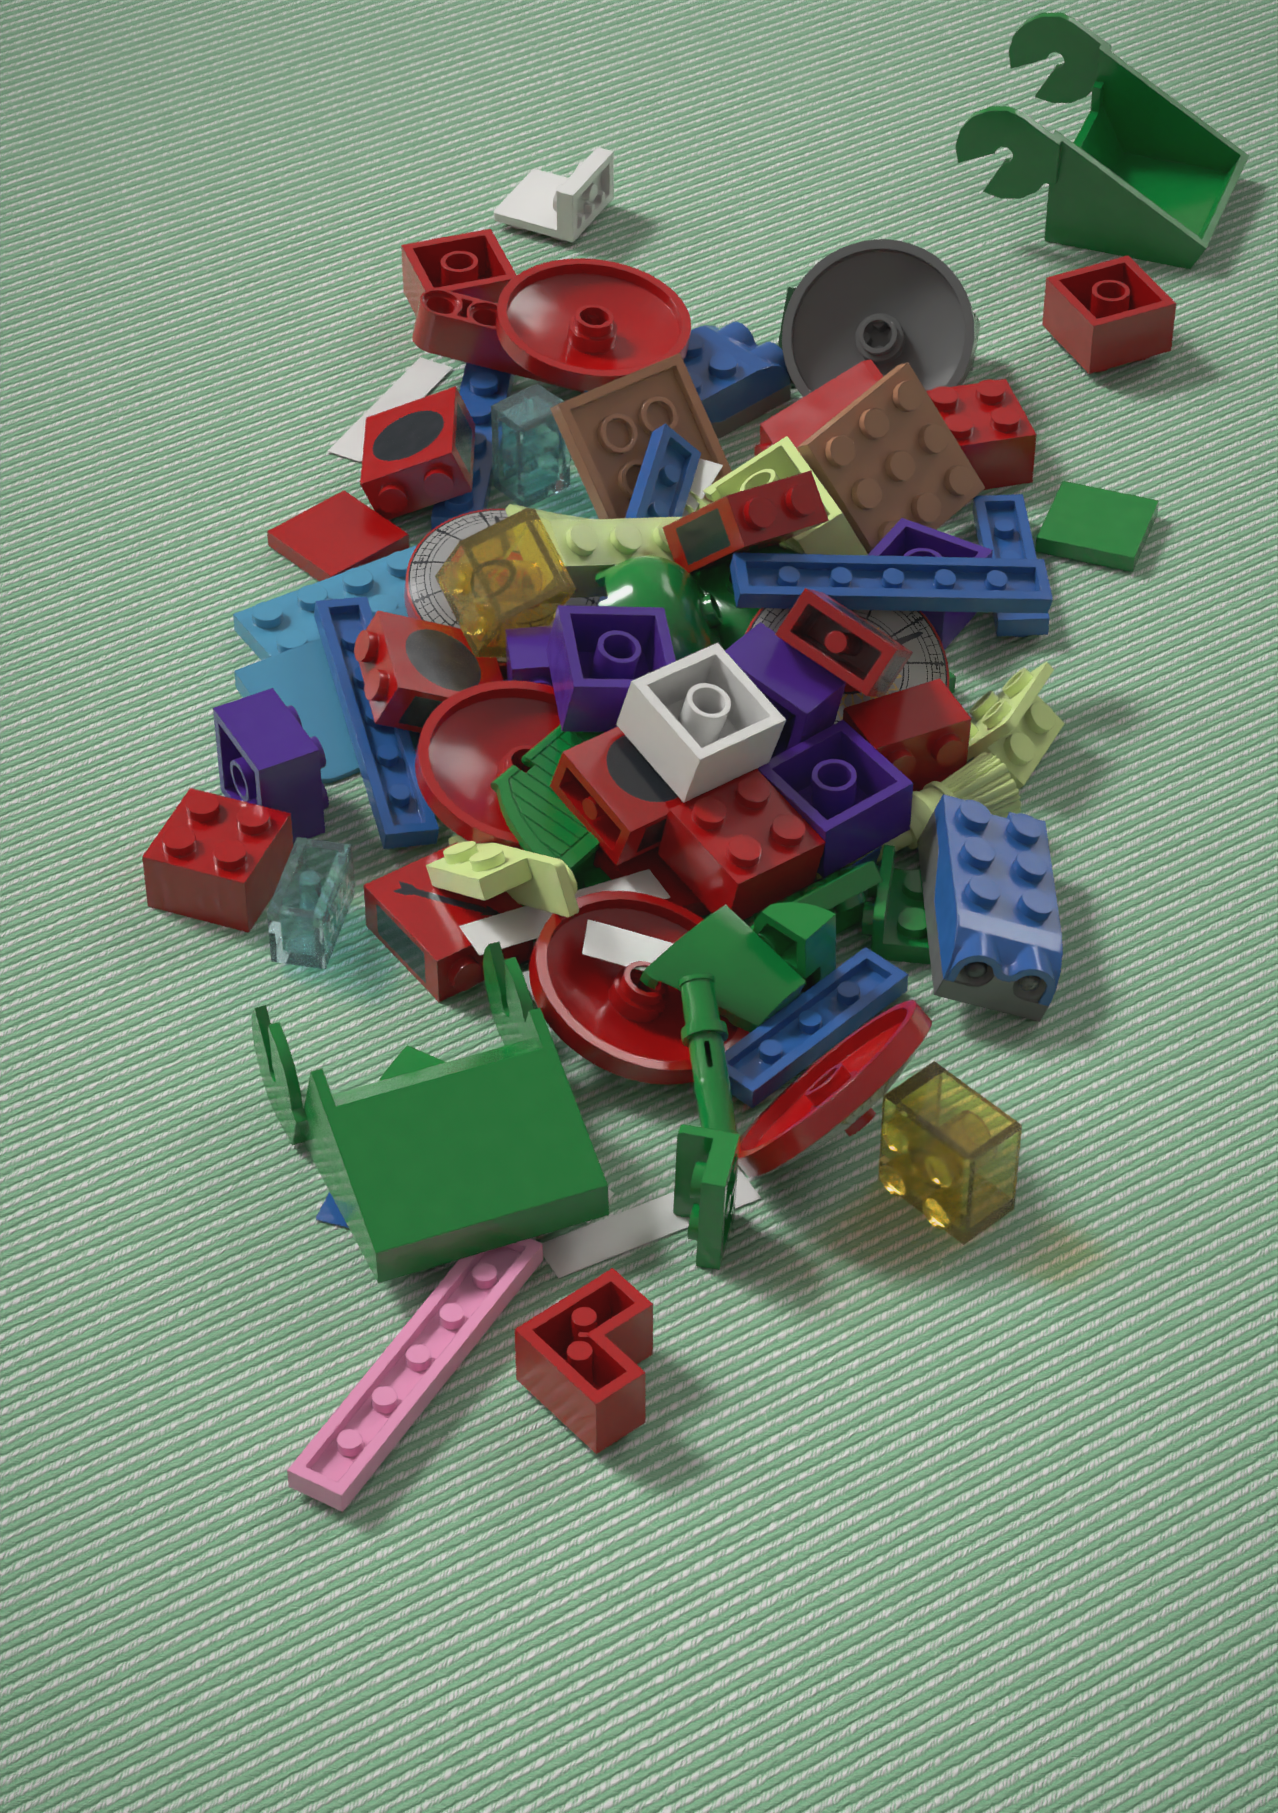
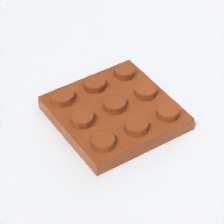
(613, 424)
(891, 460)

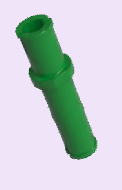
(705, 1038)

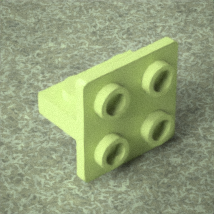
(1015, 724)

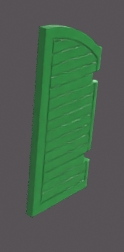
(536, 812)

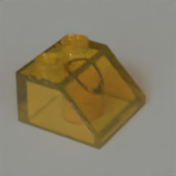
(504, 581)

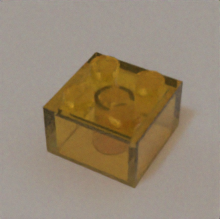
(949, 1152)

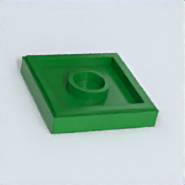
(1097, 526)

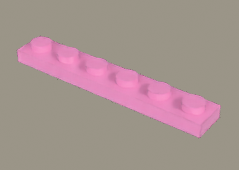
(411, 1373)

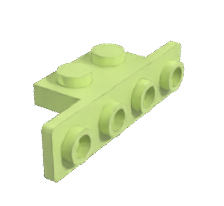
(493, 868)

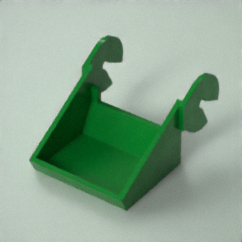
(1141, 170)
(450, 1151)

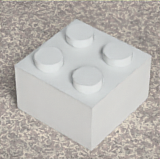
(700, 722)

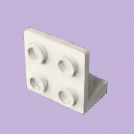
(561, 204)

